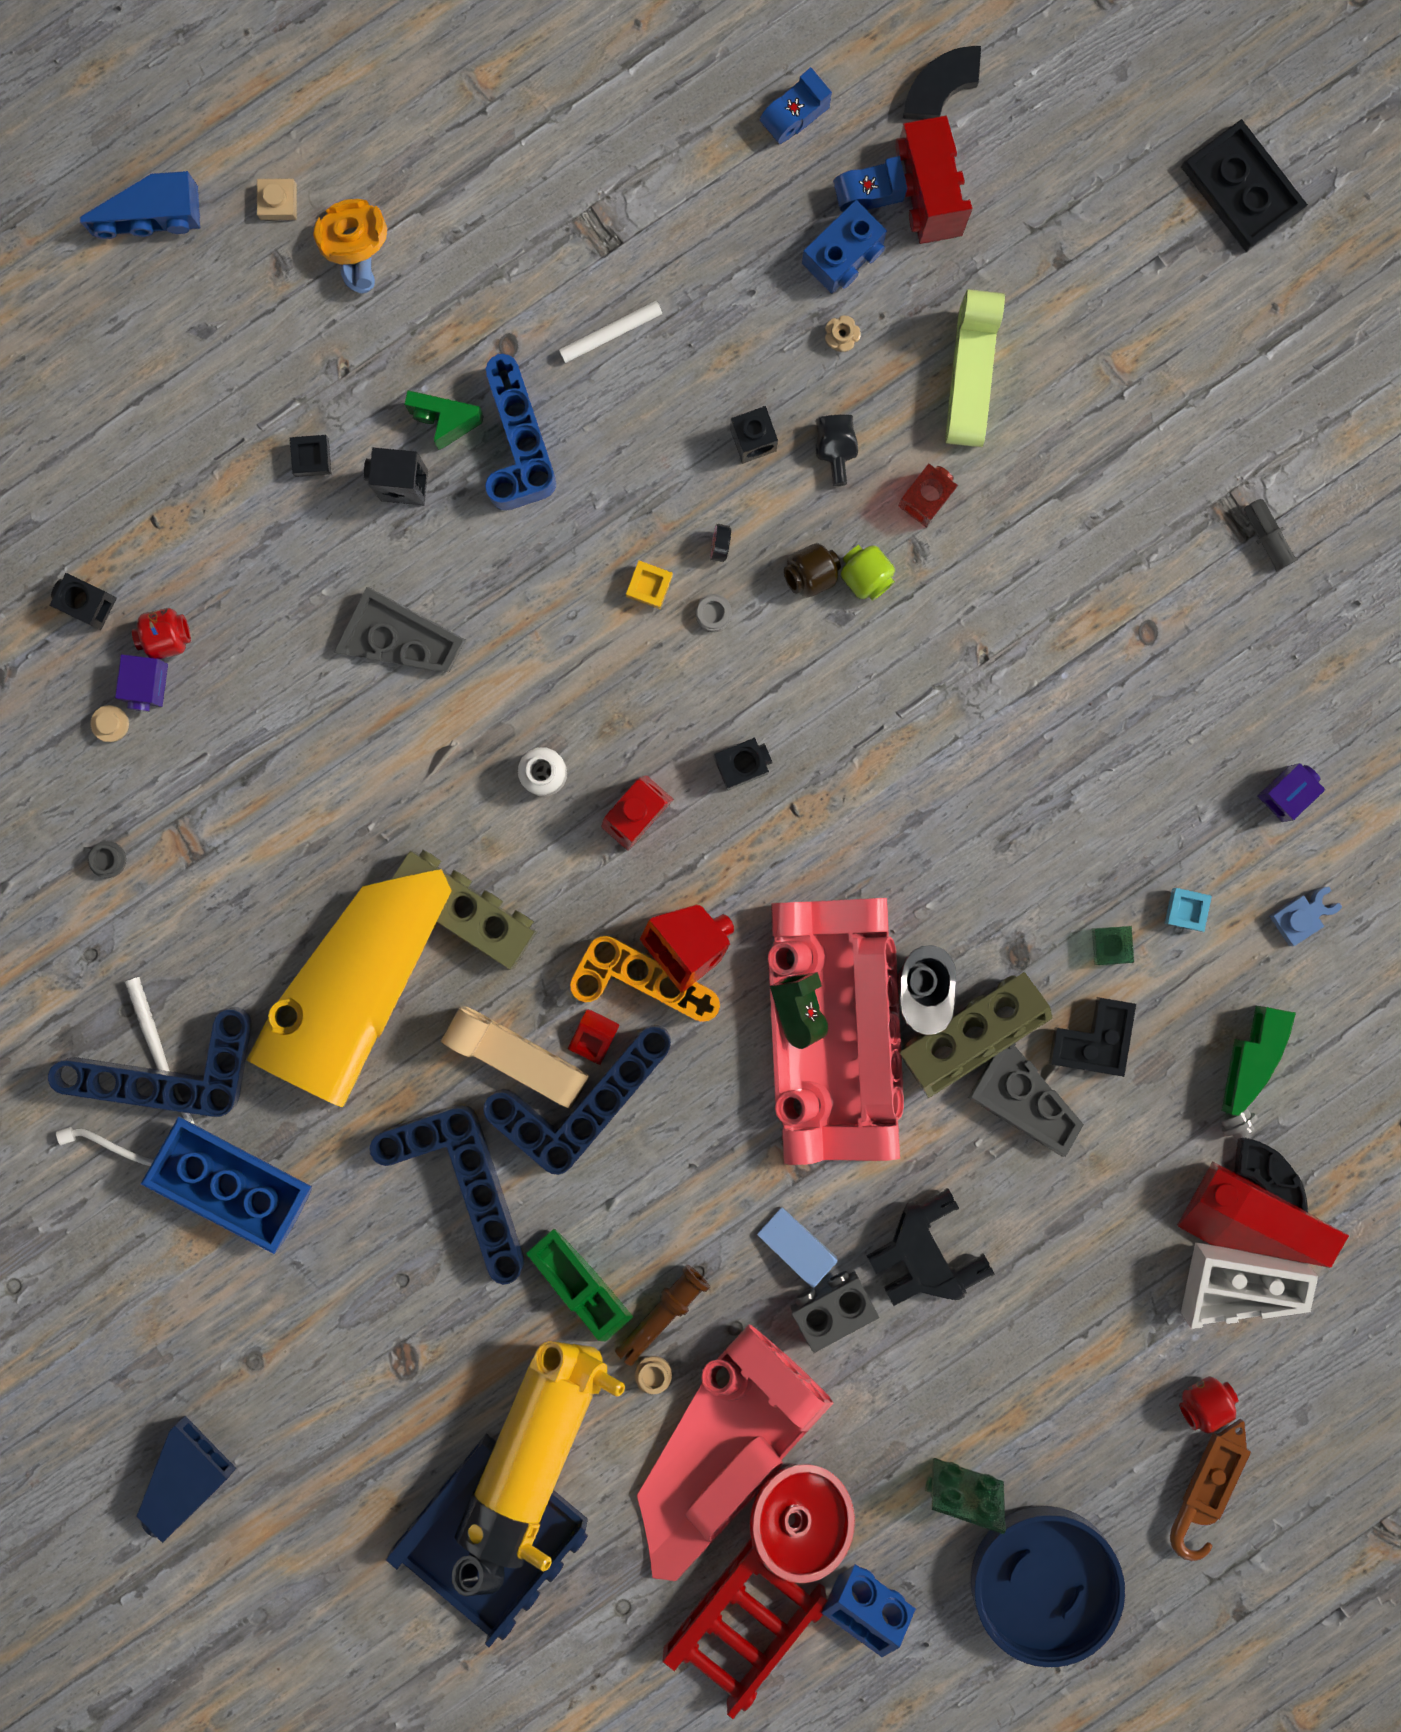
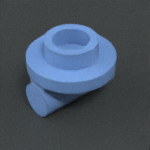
(358, 276)

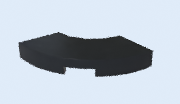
(942, 79)
(1269, 1171)

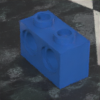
(865, 1617)

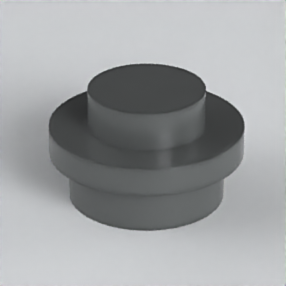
(107, 859)

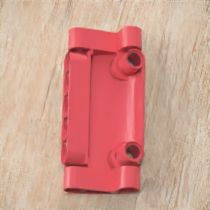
(859, 1061)

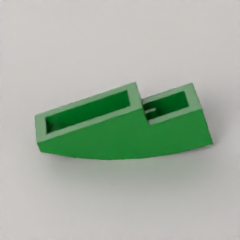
(1256, 1059)
(579, 1286)

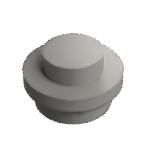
(1239, 1125)

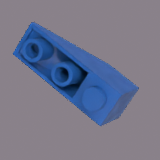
(150, 205)

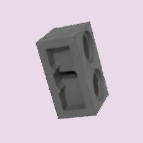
(839, 1320)

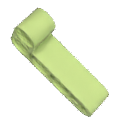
(973, 367)

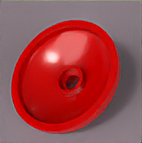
(821, 1526)

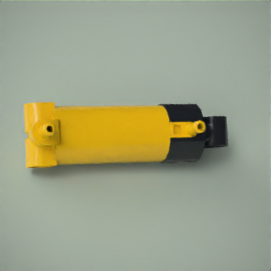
(527, 1464)

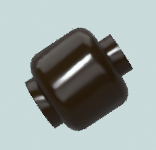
(812, 570)

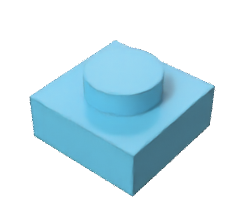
(1188, 909)

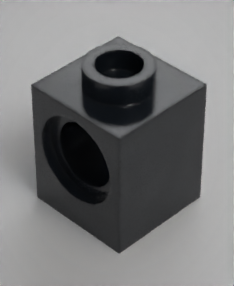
(753, 434)
(97, 603)
(731, 776)

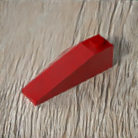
(1250, 1219)

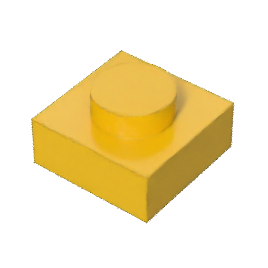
(649, 584)

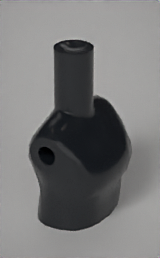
(836, 444)

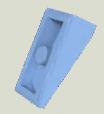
(797, 1247)

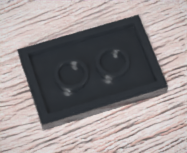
(1244, 185)

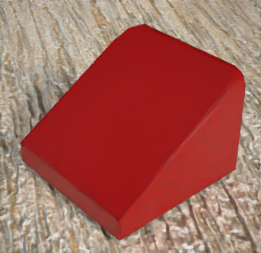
(593, 1036)

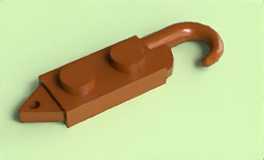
(1211, 1487)

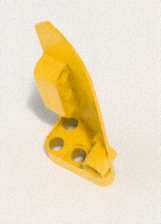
(351, 986)

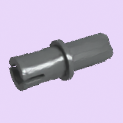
(1269, 534)

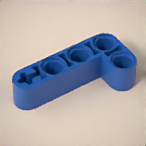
(517, 429)

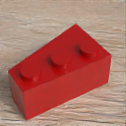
(933, 180)

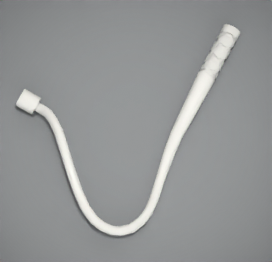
(152, 1038)

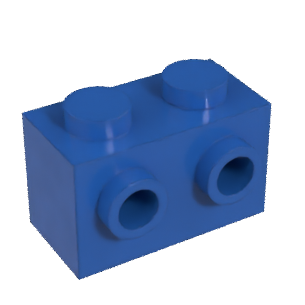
(845, 248)

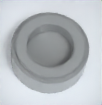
(713, 613)

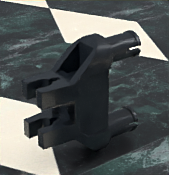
(922, 1256)

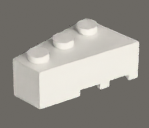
(1244, 1284)

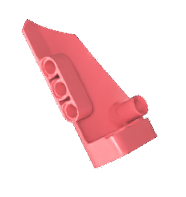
(725, 1449)

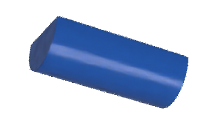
(227, 1185)

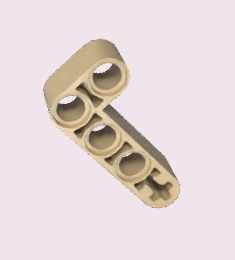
(514, 1055)

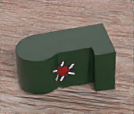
(799, 1009)

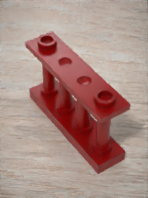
(708, 1618)

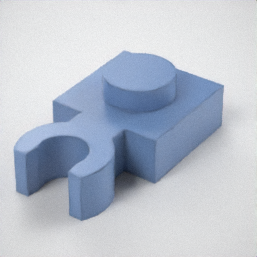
(1301, 918)

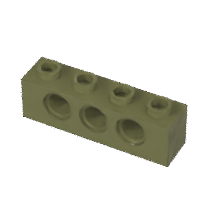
(504, 949)
(969, 1053)

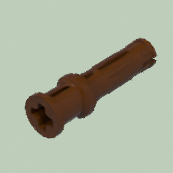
(673, 1303)

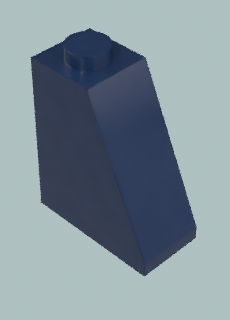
(182, 1480)

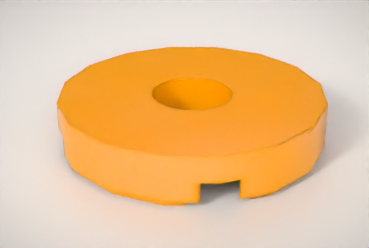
(351, 247)

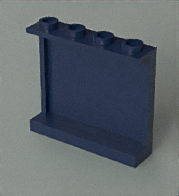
(432, 1551)

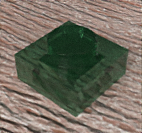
(1113, 945)

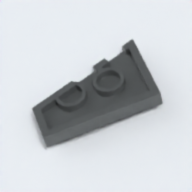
(396, 634)

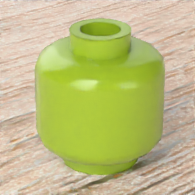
(867, 572)

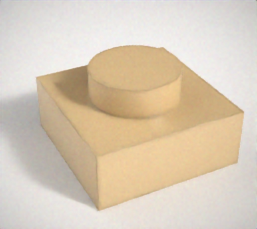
(276, 199)

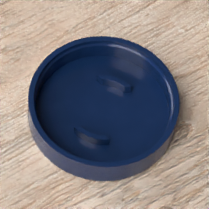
(1048, 1587)

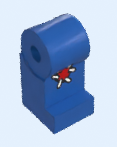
(797, 107)
(872, 186)

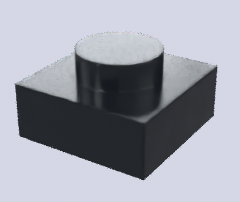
(310, 455)

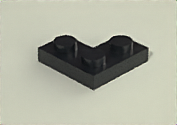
(1104, 1048)

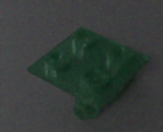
(967, 1495)

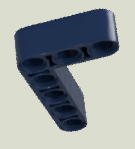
(164, 1081)
(588, 1108)
(467, 1177)

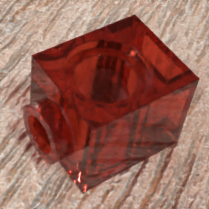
(920, 508)

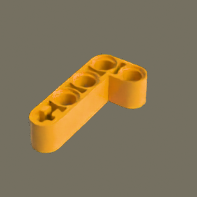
(650, 985)

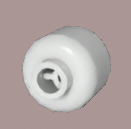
(529, 774)

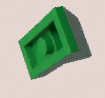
(452, 416)

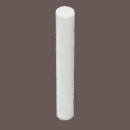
(610, 331)

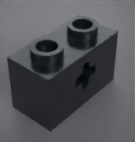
(397, 476)

